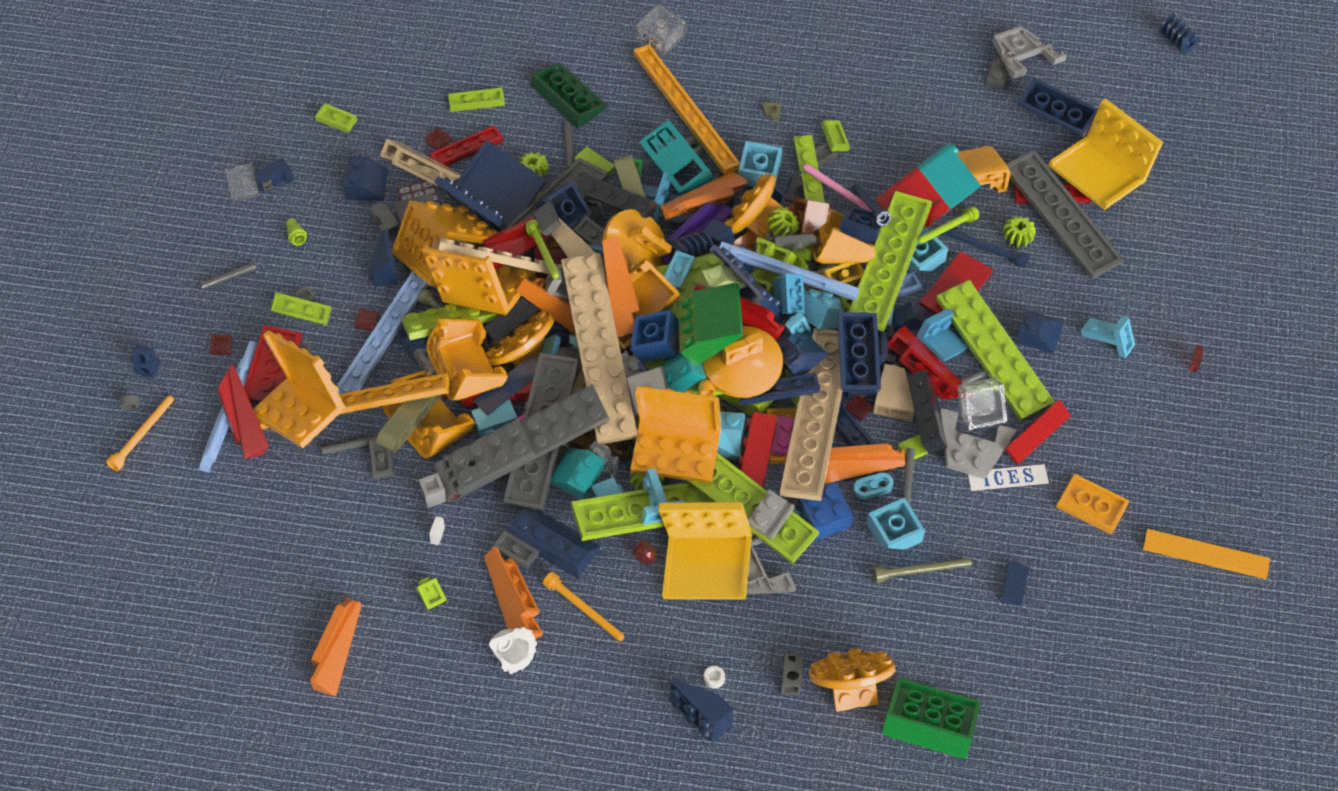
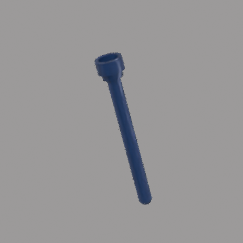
(881, 216)
(1019, 258)

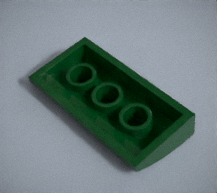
(567, 94)

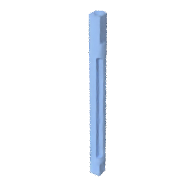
(779, 267)
(221, 424)

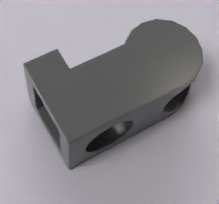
(386, 220)
(792, 674)

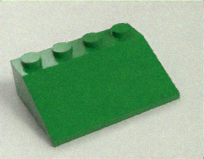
(709, 321)
(931, 718)

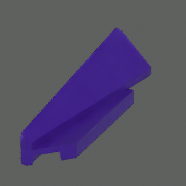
(699, 221)

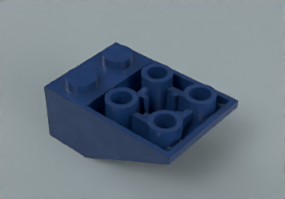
(702, 708)

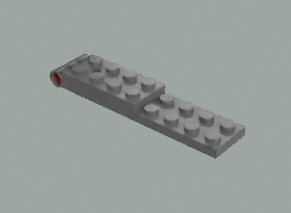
(519, 443)

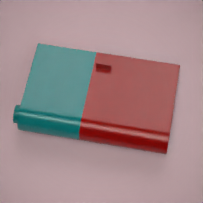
(939, 179)

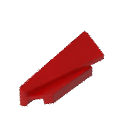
(512, 240)
(756, 316)
(918, 357)
(241, 415)

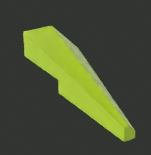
(773, 251)

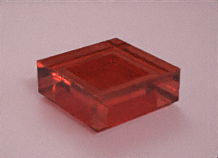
(438, 139)
(366, 320)
(221, 344)
(1196, 358)
(859, 408)

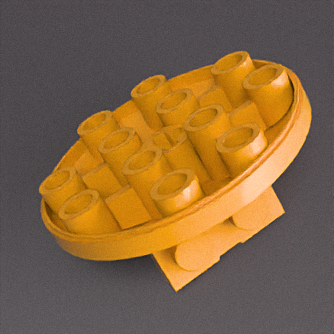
(755, 208)
(637, 237)
(521, 341)
(746, 365)
(852, 678)

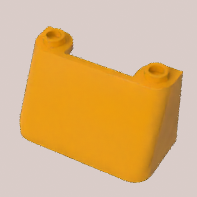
(987, 167)
(838, 246)
(652, 291)
(457, 350)
(438, 427)

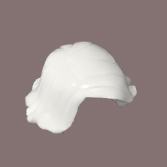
(513, 648)

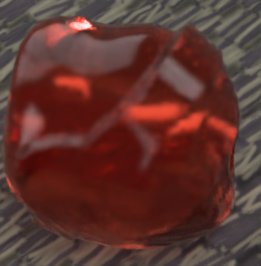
(644, 552)

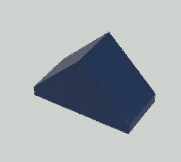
(909, 315)

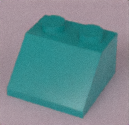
(682, 373)
(578, 472)

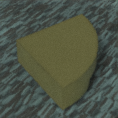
(771, 110)

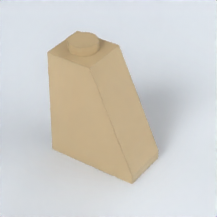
(894, 397)

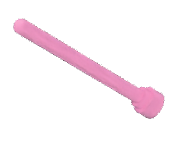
(835, 186)

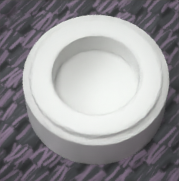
(714, 677)

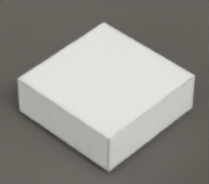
(437, 530)

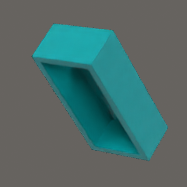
(674, 156)

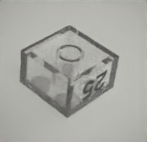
(661, 30)
(982, 403)

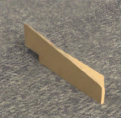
(416, 162)
(572, 244)

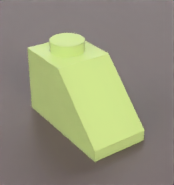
(721, 276)

